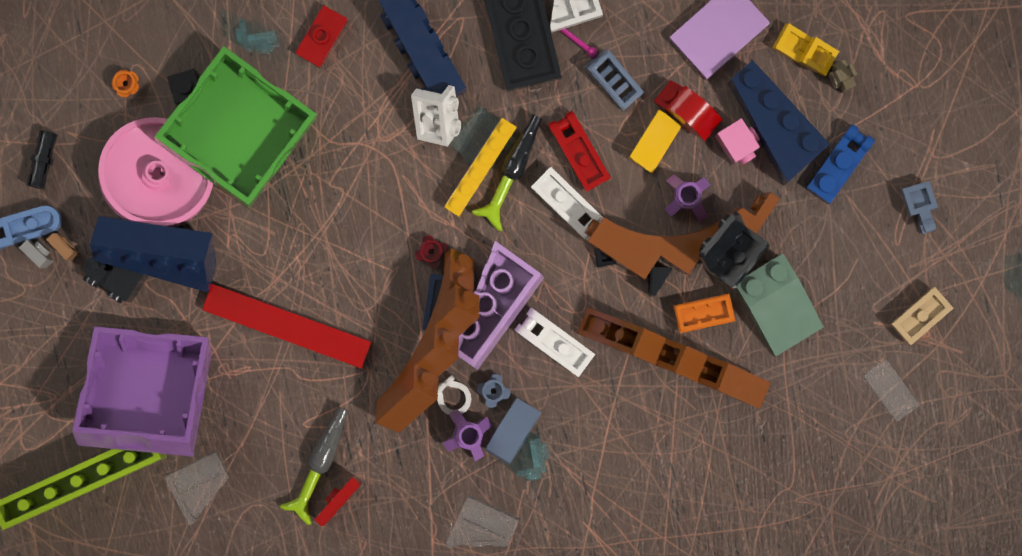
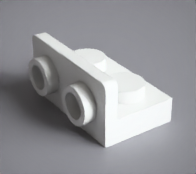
(436, 115)

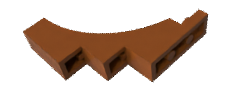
(641, 251)
(674, 357)

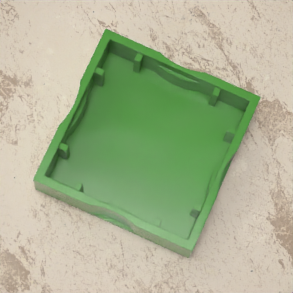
(235, 128)

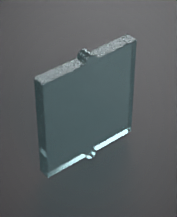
(475, 134)

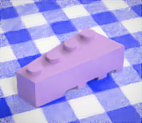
(503, 292)

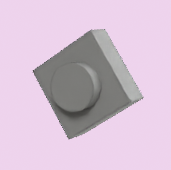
(37, 253)

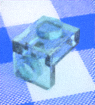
(261, 42)
(539, 454)

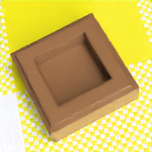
(63, 246)

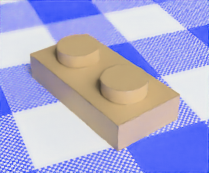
(921, 316)

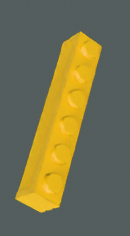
(480, 167)

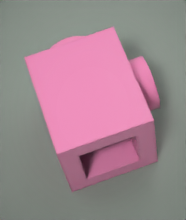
(738, 142)

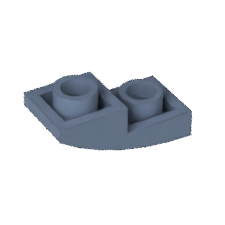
(513, 431)

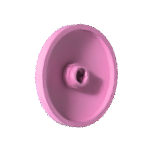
(146, 180)

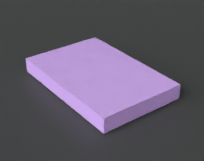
(718, 33)

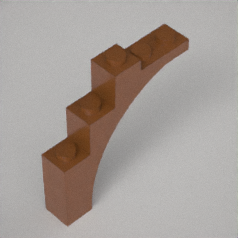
(438, 348)

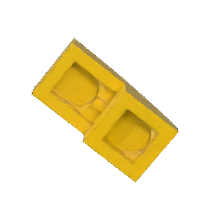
(805, 50)

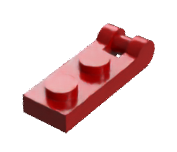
(579, 152)

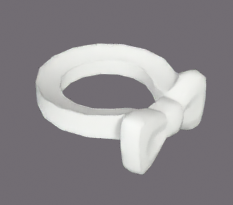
(449, 382)

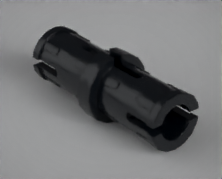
(41, 159)

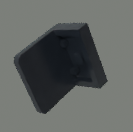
(732, 250)

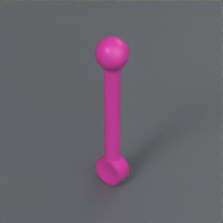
(591, 51)

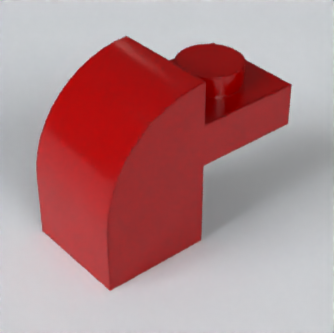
(688, 109)

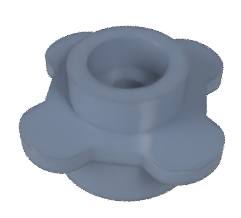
(501, 391)

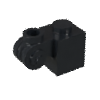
(120, 282)

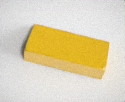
(655, 141)

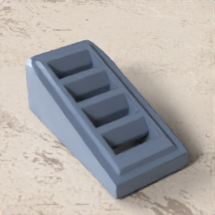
(598, 77)

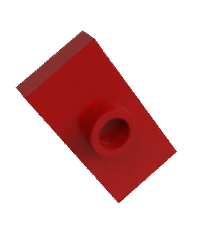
(321, 36)
(337, 499)

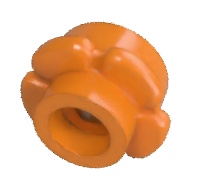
(120, 77)

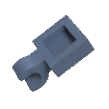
(921, 201)

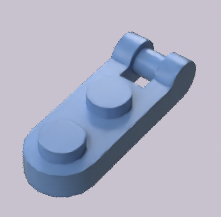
(29, 225)

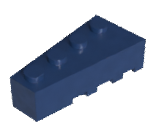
(421, 46)
(782, 128)
(156, 251)

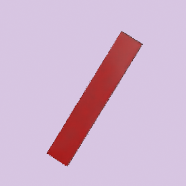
(287, 326)

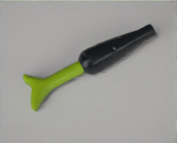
(511, 170)

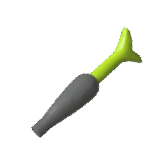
(319, 463)

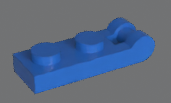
(839, 165)

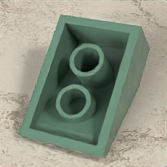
(778, 304)

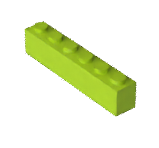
(72, 484)

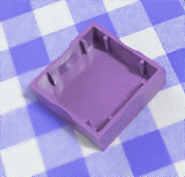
(143, 391)

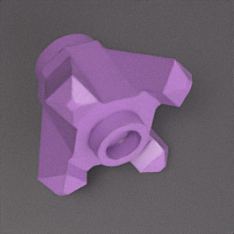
(687, 197)
(467, 434)

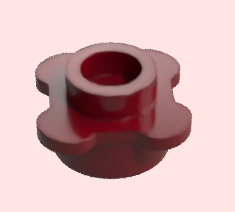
(432, 259)

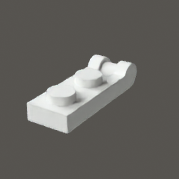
(564, 200)
(555, 343)

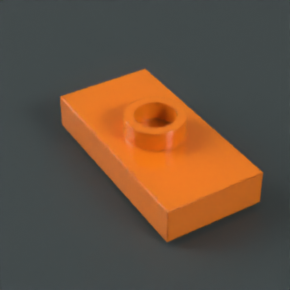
(704, 313)

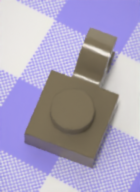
(842, 76)

